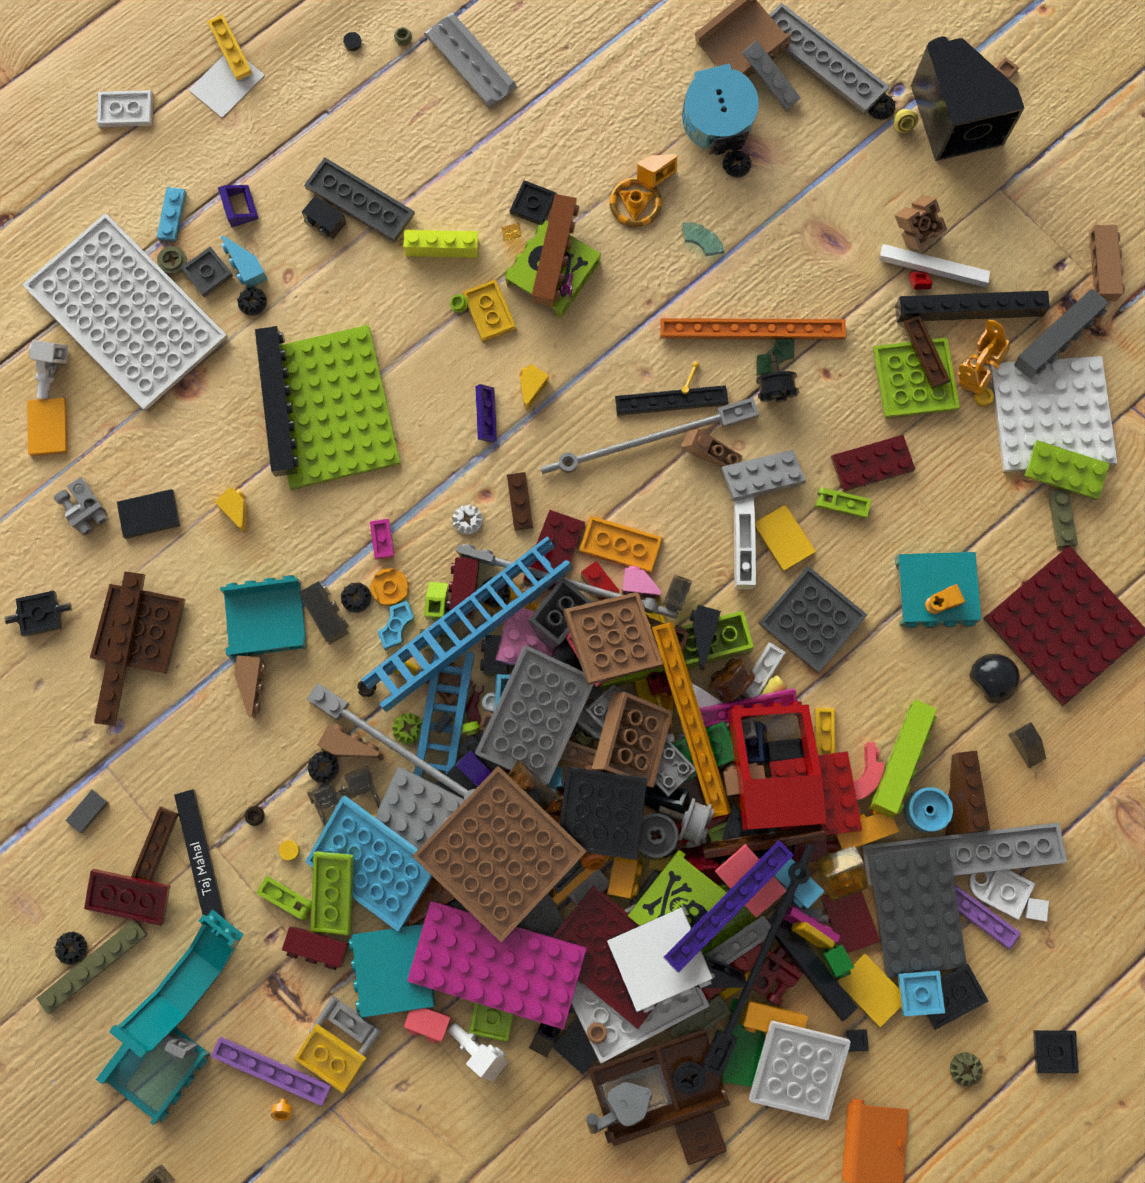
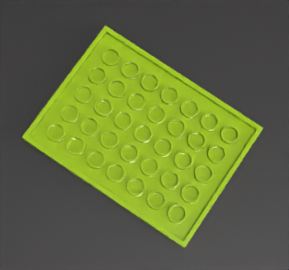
(338, 408)

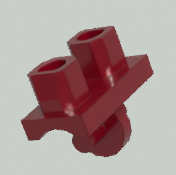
(658, 683)

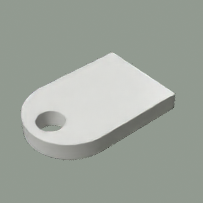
(1003, 891)

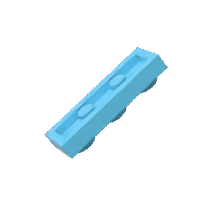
(171, 214)

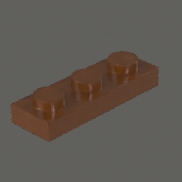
(519, 501)

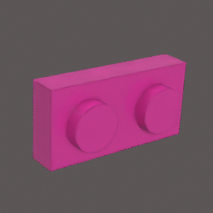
(382, 539)

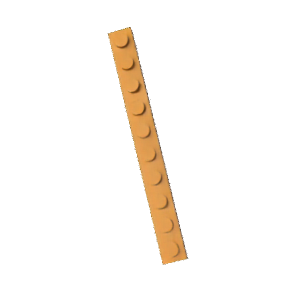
(691, 718)

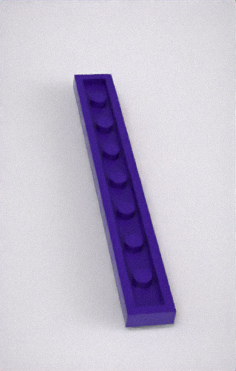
(727, 906)

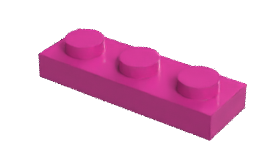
(795, 915)

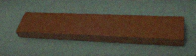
(764, 840)

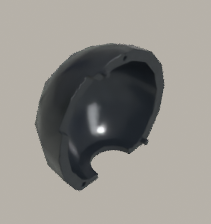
(996, 677)

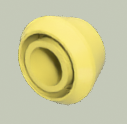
(905, 121)

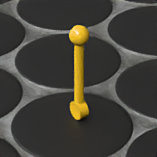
(685, 390)

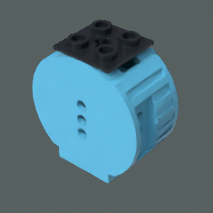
(719, 109)

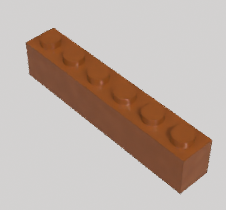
(554, 250)

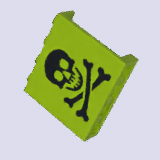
(580, 263)
(675, 888)

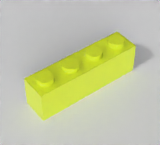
(441, 243)

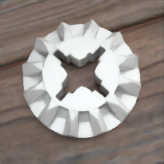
(463, 527)

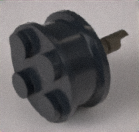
(777, 384)

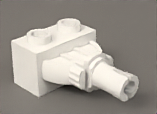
(46, 357)
(485, 1059)

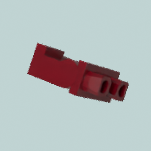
(777, 970)

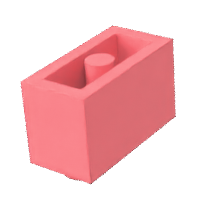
(429, 1023)

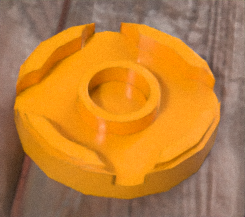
(389, 587)

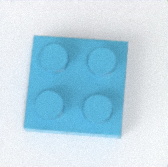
(921, 993)

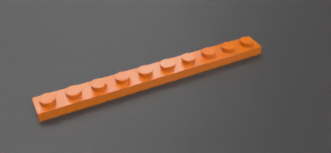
(752, 328)

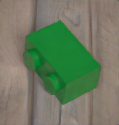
(837, 961)

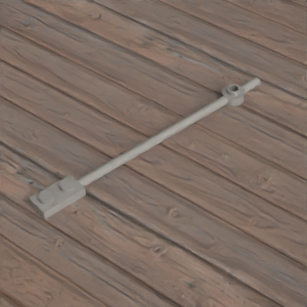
(726, 415)
(487, 557)
(338, 707)

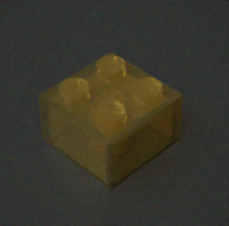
(842, 873)

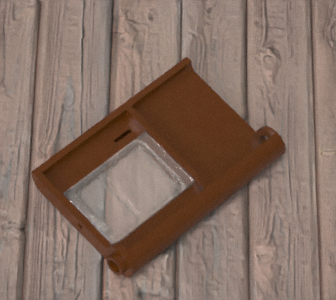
(667, 1103)

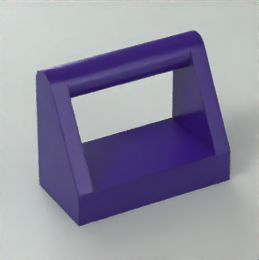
(237, 219)

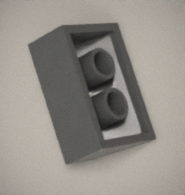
(549, 620)

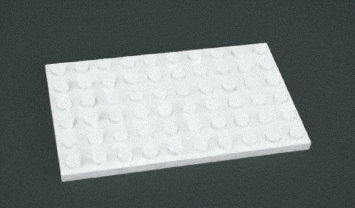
(125, 311)

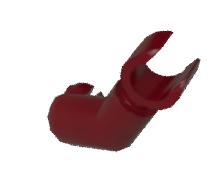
(471, 708)

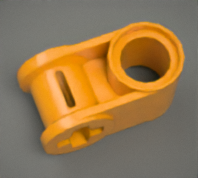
(947, 599)

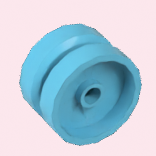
(939, 807)

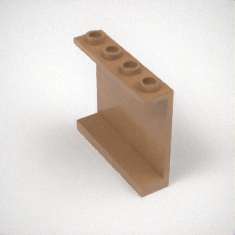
(735, 30)

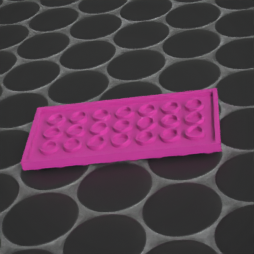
(520, 975)

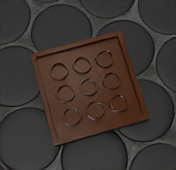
(153, 634)

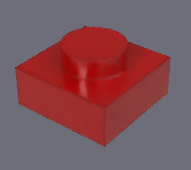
(920, 280)

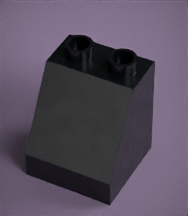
(963, 99)

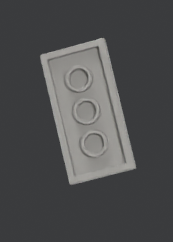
(763, 475)

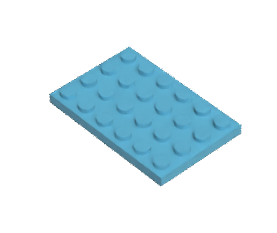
(384, 871)

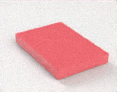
(736, 867)

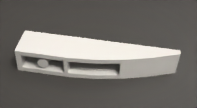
(744, 544)

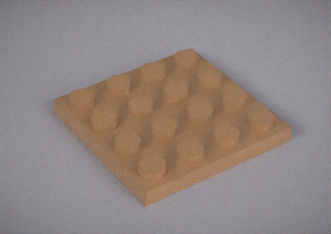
(612, 638)

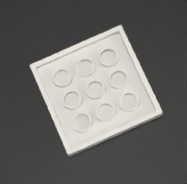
(799, 1070)

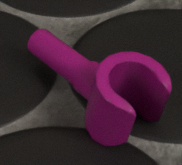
(567, 288)

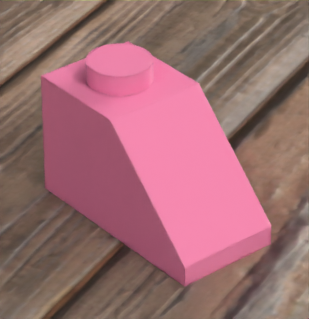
(639, 581)

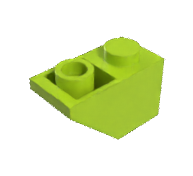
(436, 601)

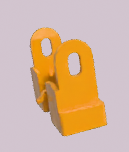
(991, 351)

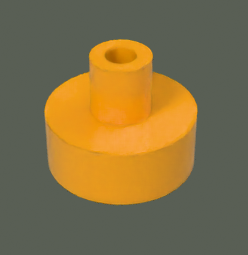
(281, 1111)

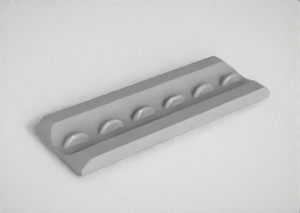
(470, 60)
(673, 766)

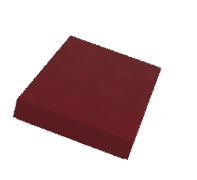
(851, 921)

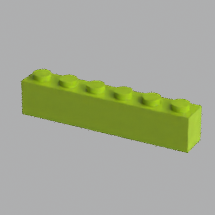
(903, 759)

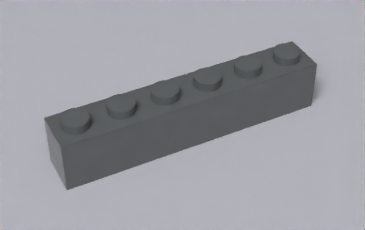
(1061, 334)

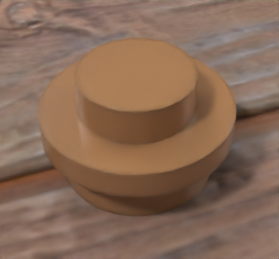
(597, 1033)

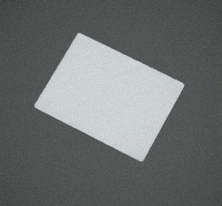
(221, 89)

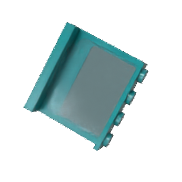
(155, 1080)

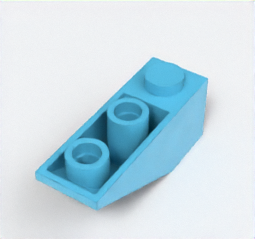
(247, 264)

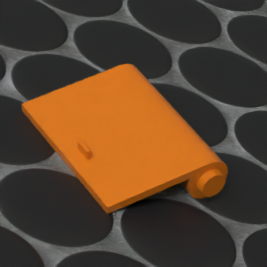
(874, 1143)

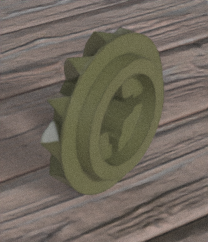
(163, 259)
(956, 1069)

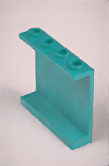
(931, 573)
(264, 616)
(382, 971)

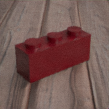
(463, 583)
(315, 947)

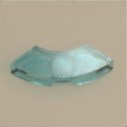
(702, 237)

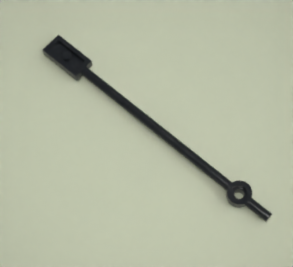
(724, 1041)

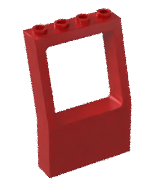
(781, 799)

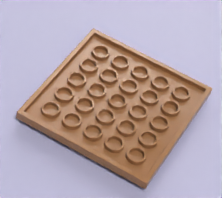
(499, 853)

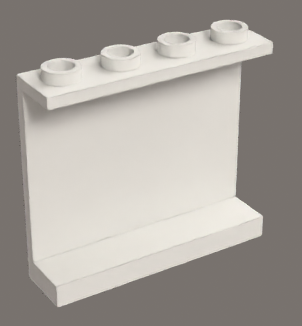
(642, 964)

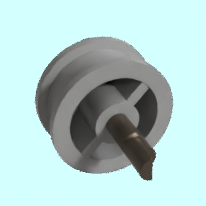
(692, 821)

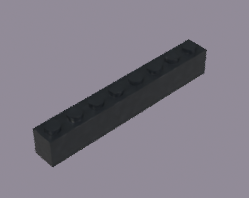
(973, 306)
(276, 401)

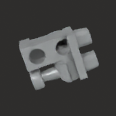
(85, 510)

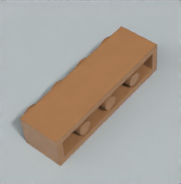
(1106, 261)

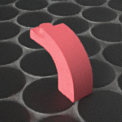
(872, 772)

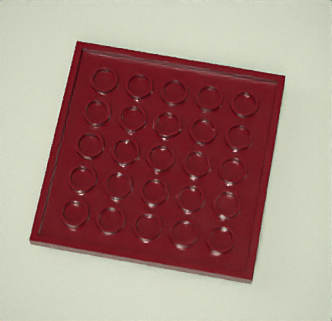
(1065, 625)

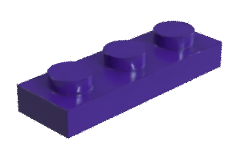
(486, 413)

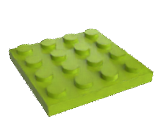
(904, 383)

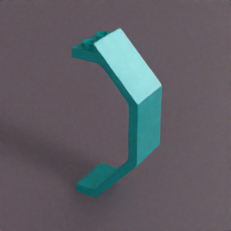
(181, 987)

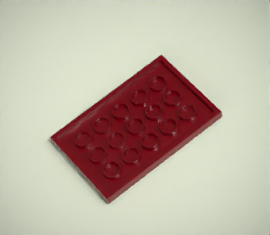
(591, 926)

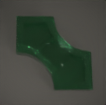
(783, 349)

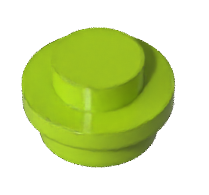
(459, 303)
(471, 728)

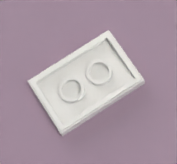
(125, 108)

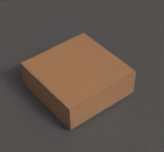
(1007, 68)

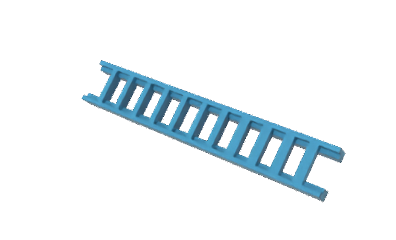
(458, 613)
(459, 710)

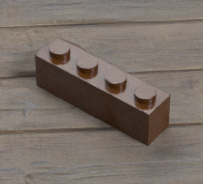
(967, 795)

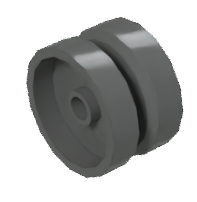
(660, 848)

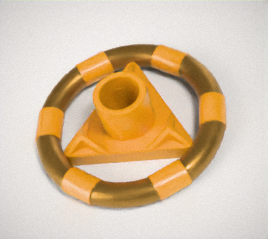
(635, 202)

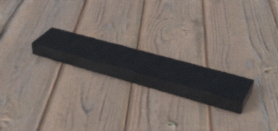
(671, 400)
(814, 970)

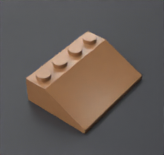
(632, 737)

